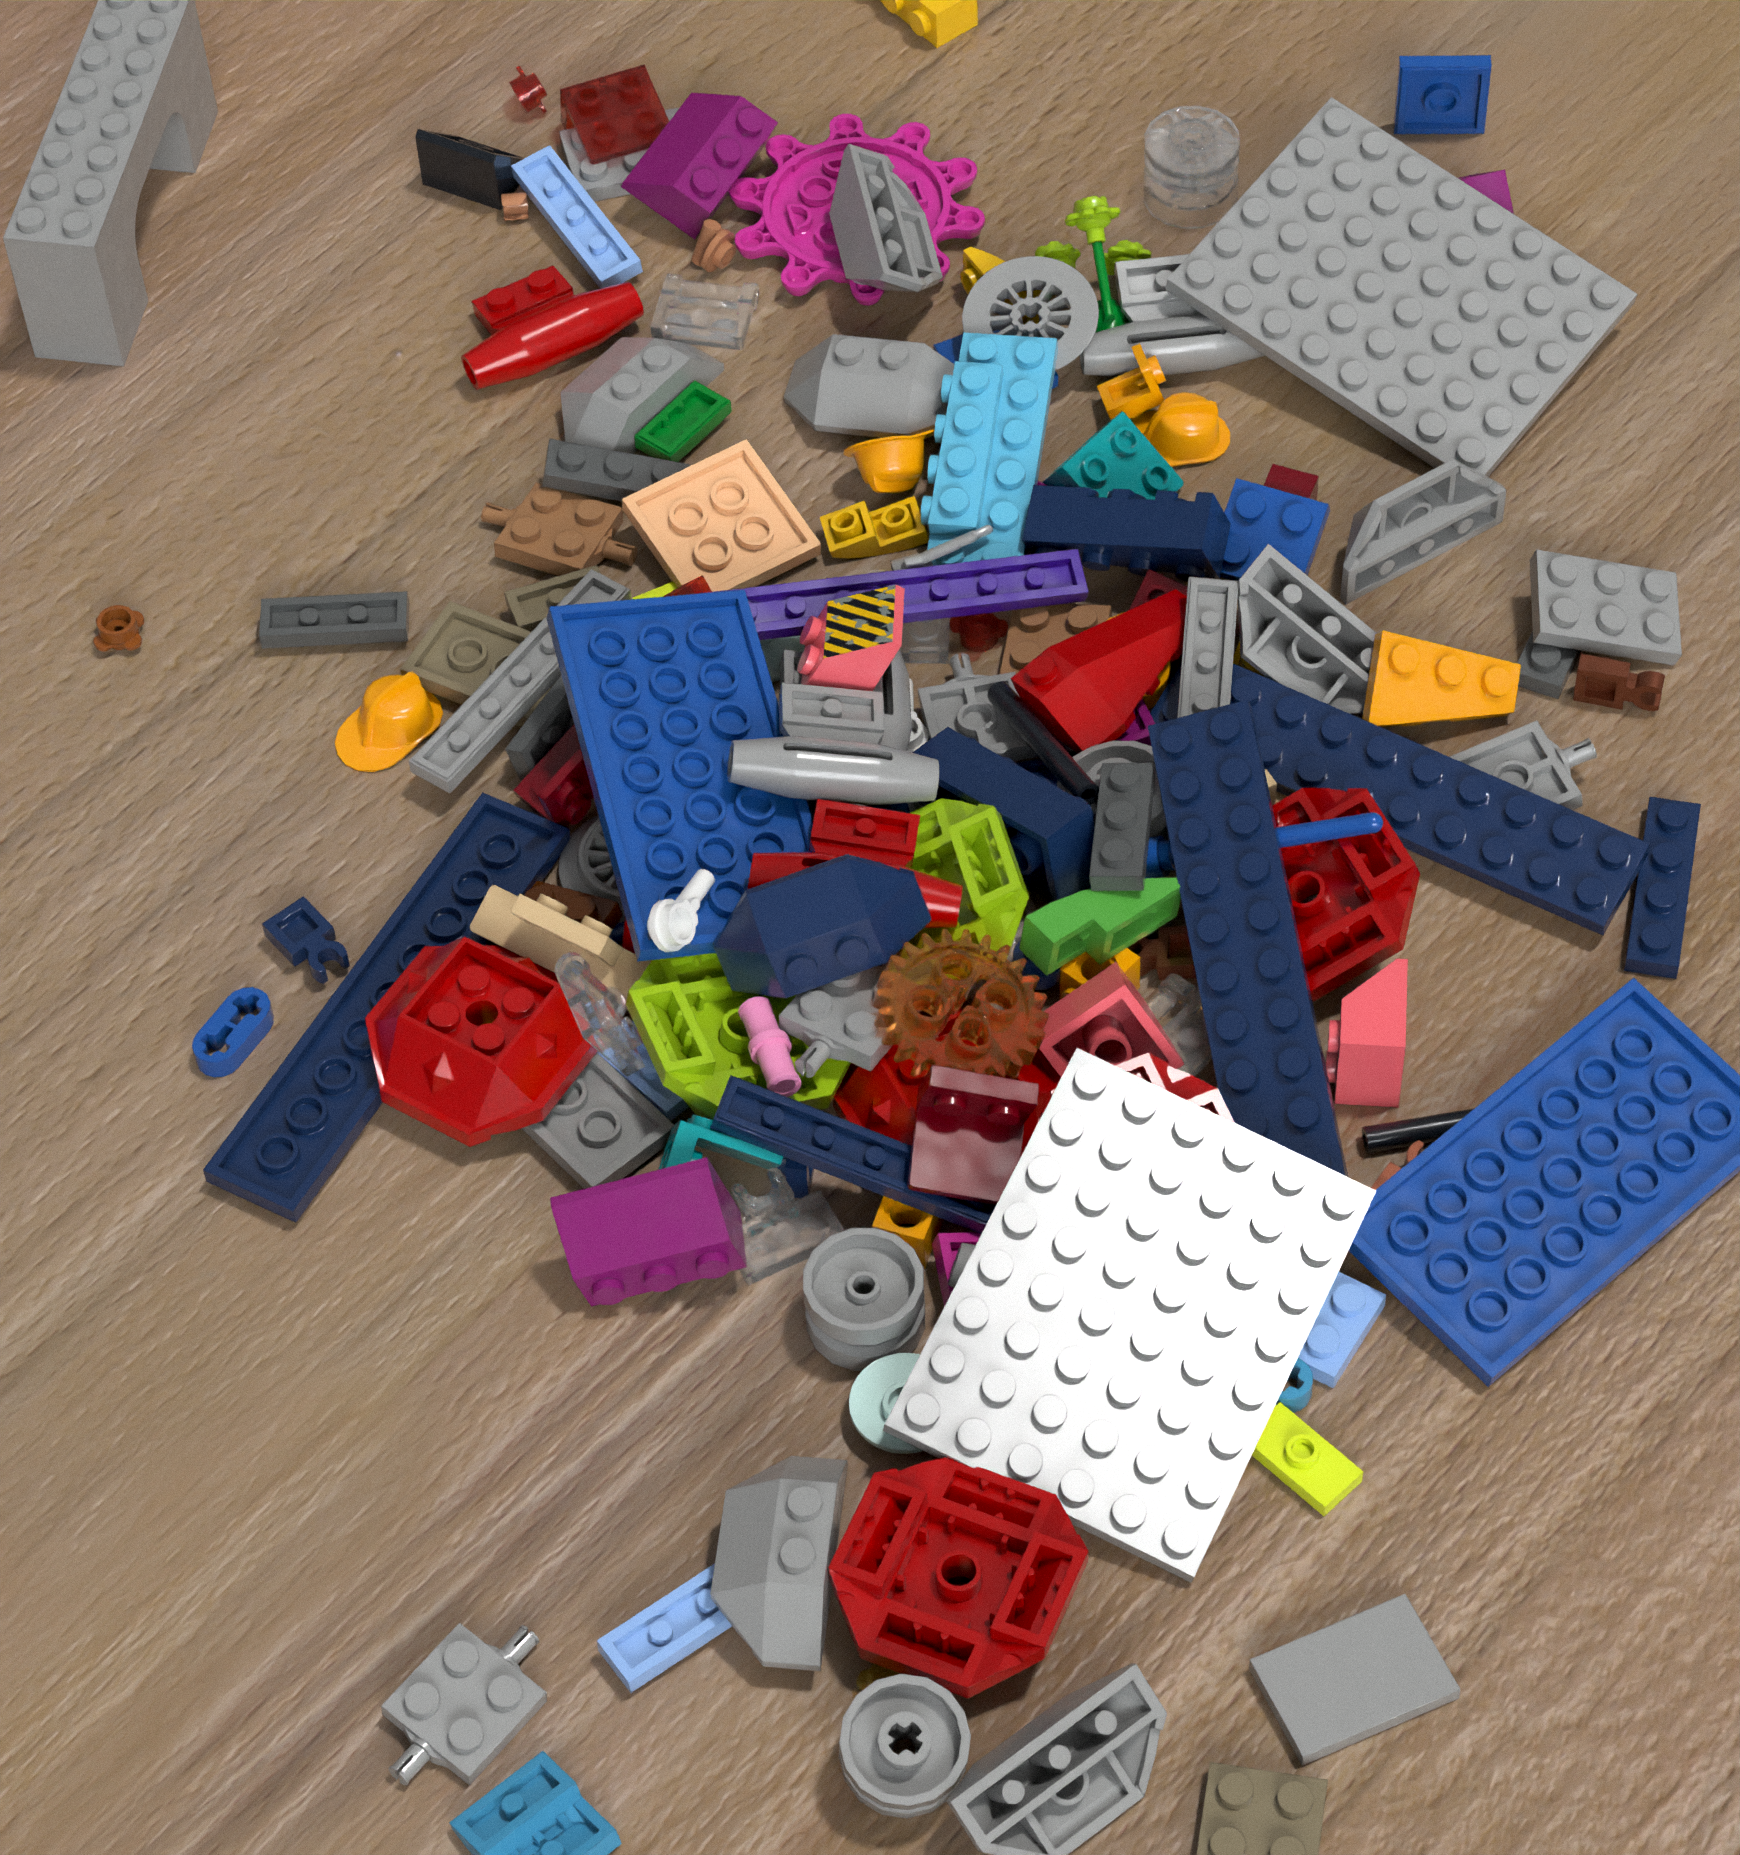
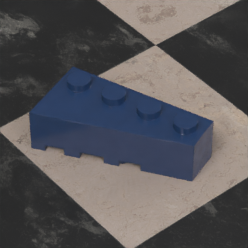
(1130, 530)
(1044, 823)

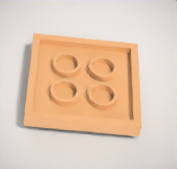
(722, 522)

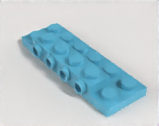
(989, 444)

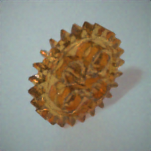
(919, 982)

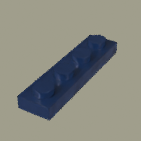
(1663, 888)

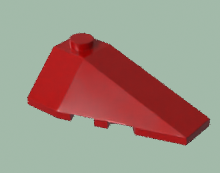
(1096, 678)

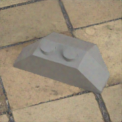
(881, 226)
(868, 386)
(629, 389)
(1418, 525)
(1302, 634)
(776, 1559)
(1064, 1770)

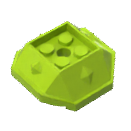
(972, 850)
(699, 1040)

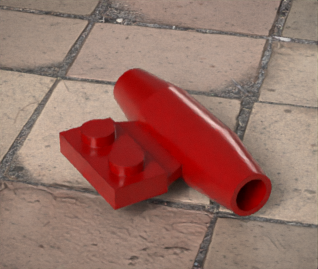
(544, 324)
(867, 834)

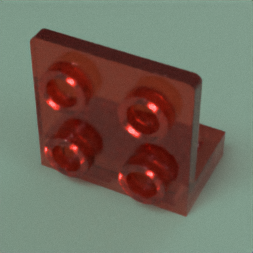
(614, 114)

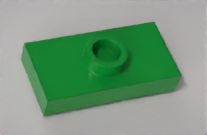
(683, 423)

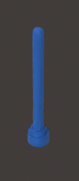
(1161, 860)

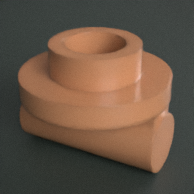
(713, 247)

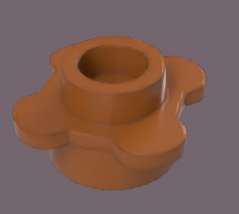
(118, 629)

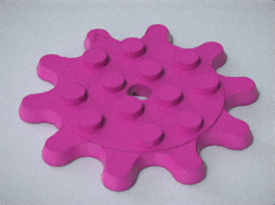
(801, 191)

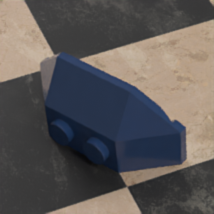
(819, 926)

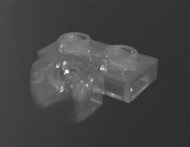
(779, 1229)

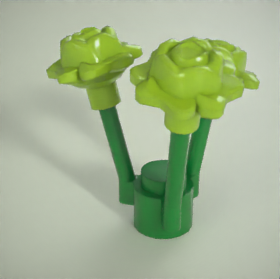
(1092, 216)

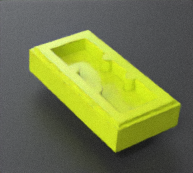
(1305, 1461)

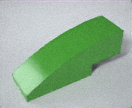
(1097, 923)

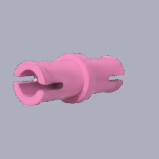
(769, 1046)

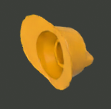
(1185, 429)
(890, 462)
(388, 724)

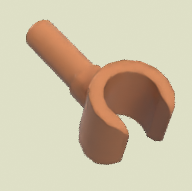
(515, 205)

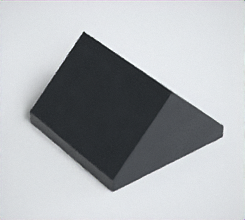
(465, 167)

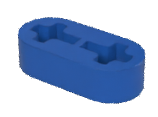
(228, 1028)

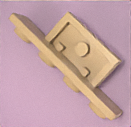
(545, 934)

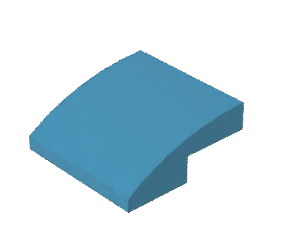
(535, 1814)

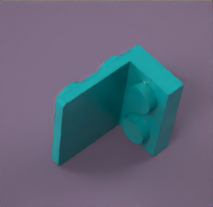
(1117, 459)
(697, 1132)

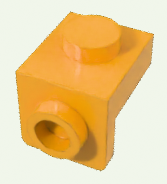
(1134, 390)

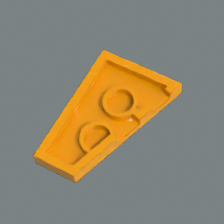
(1432, 682)

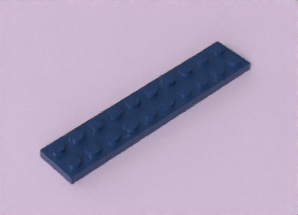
(1441, 804)
(1244, 931)
(329, 1080)

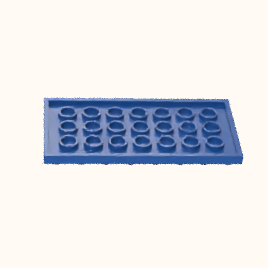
(655, 711)
(1556, 1182)

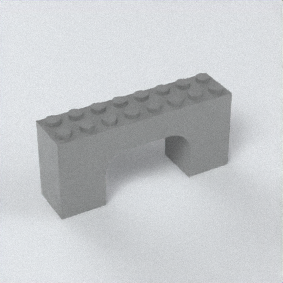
(128, 106)

